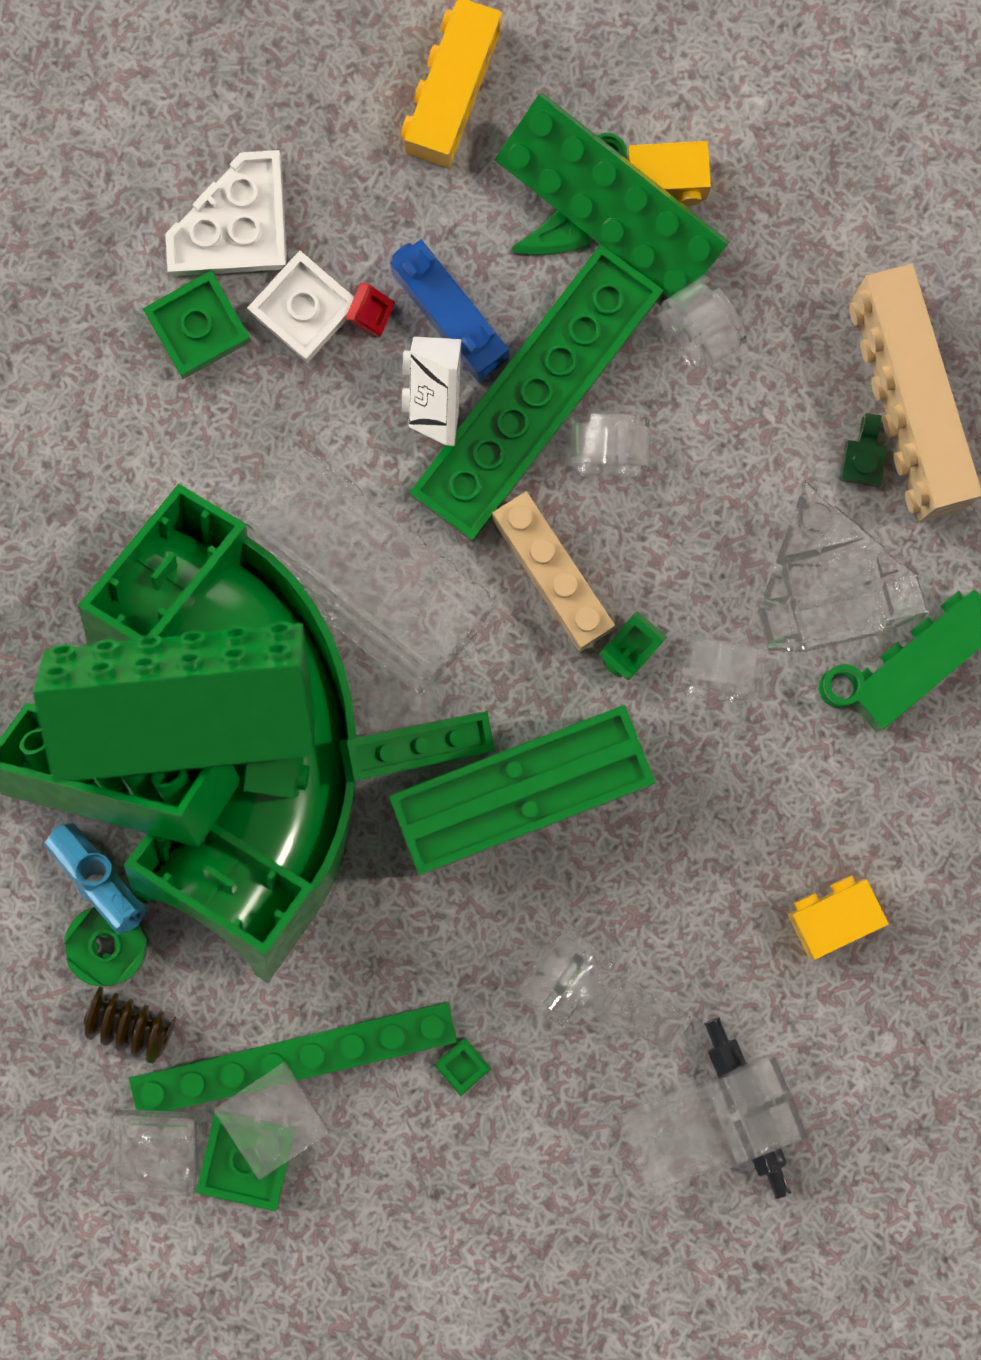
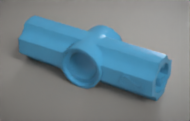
(107, 895)

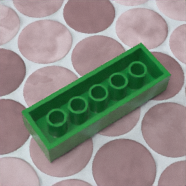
(163, 804)

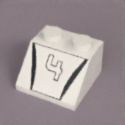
(433, 387)

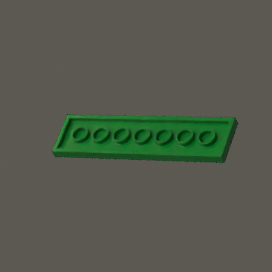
(536, 392)

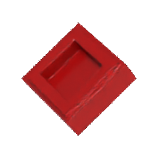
(370, 310)

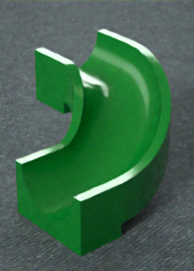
(266, 855)

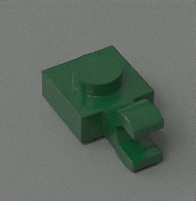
(863, 459)

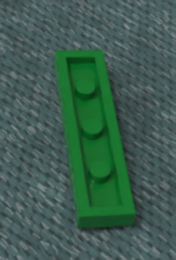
(416, 746)

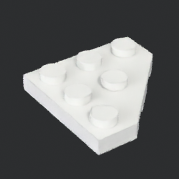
(234, 222)

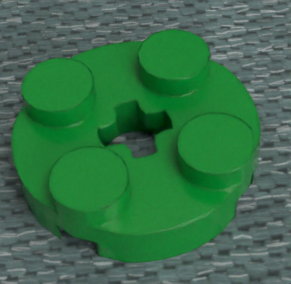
(106, 969)

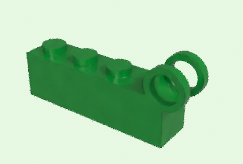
(914, 668)

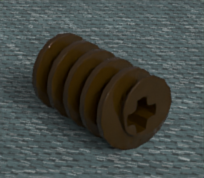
(127, 1026)

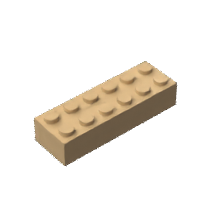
(914, 394)

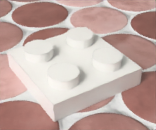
(302, 306)

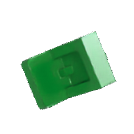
(632, 646)

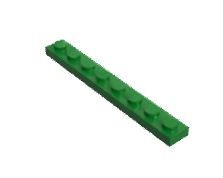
(305, 1056)

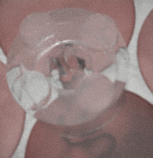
(702, 323)
(610, 444)

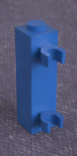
(448, 308)

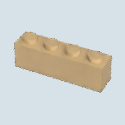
(552, 571)

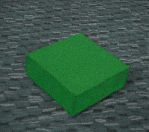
(462, 1066)

